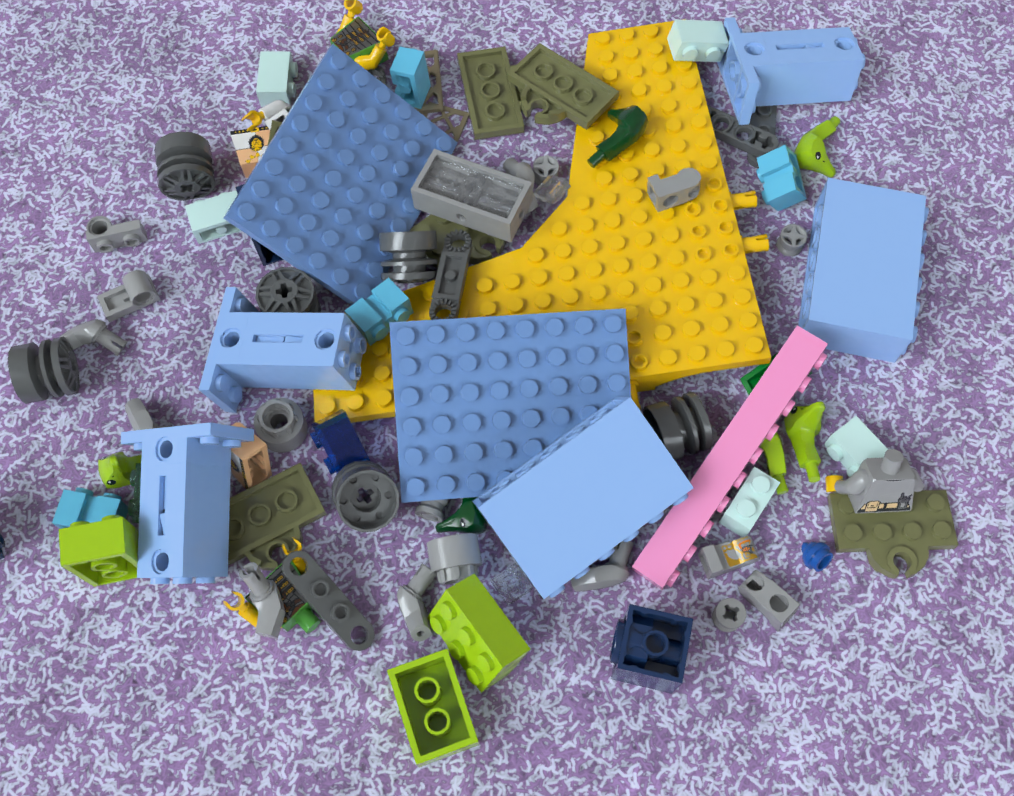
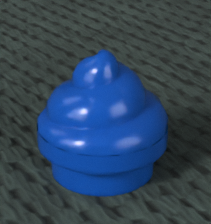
(816, 555)

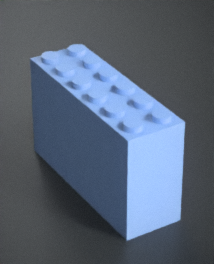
(864, 269)
(584, 496)

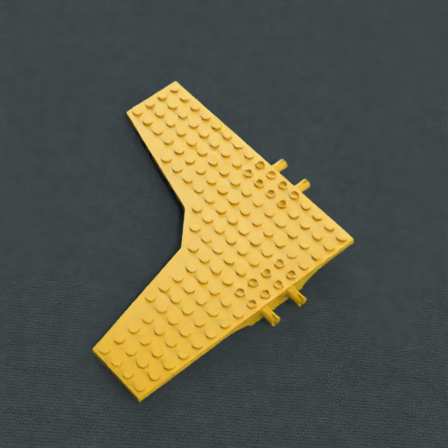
(609, 247)

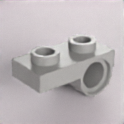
(105, 237)
(133, 295)

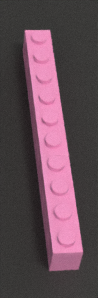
(729, 458)

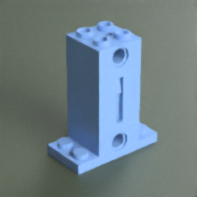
(789, 67)
(278, 351)
(185, 500)

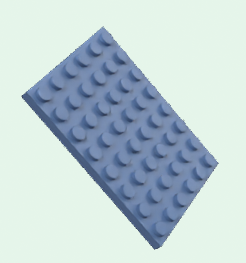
(338, 177)
(497, 392)

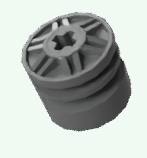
(184, 166)
(408, 255)
(287, 291)
(43, 370)
(682, 425)
(366, 512)

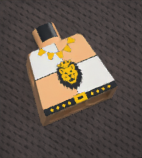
(250, 146)
(250, 462)

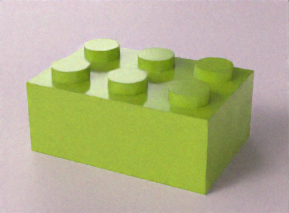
(100, 550)
(477, 632)
(432, 708)

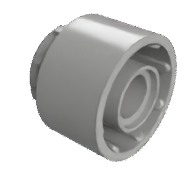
(277, 411)
(454, 557)

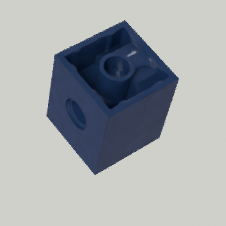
(650, 648)

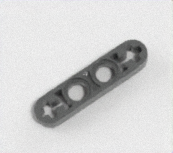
(730, 134)

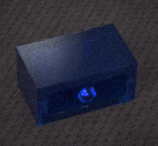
(338, 440)

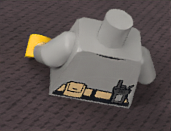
(879, 484)

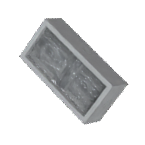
(472, 195)

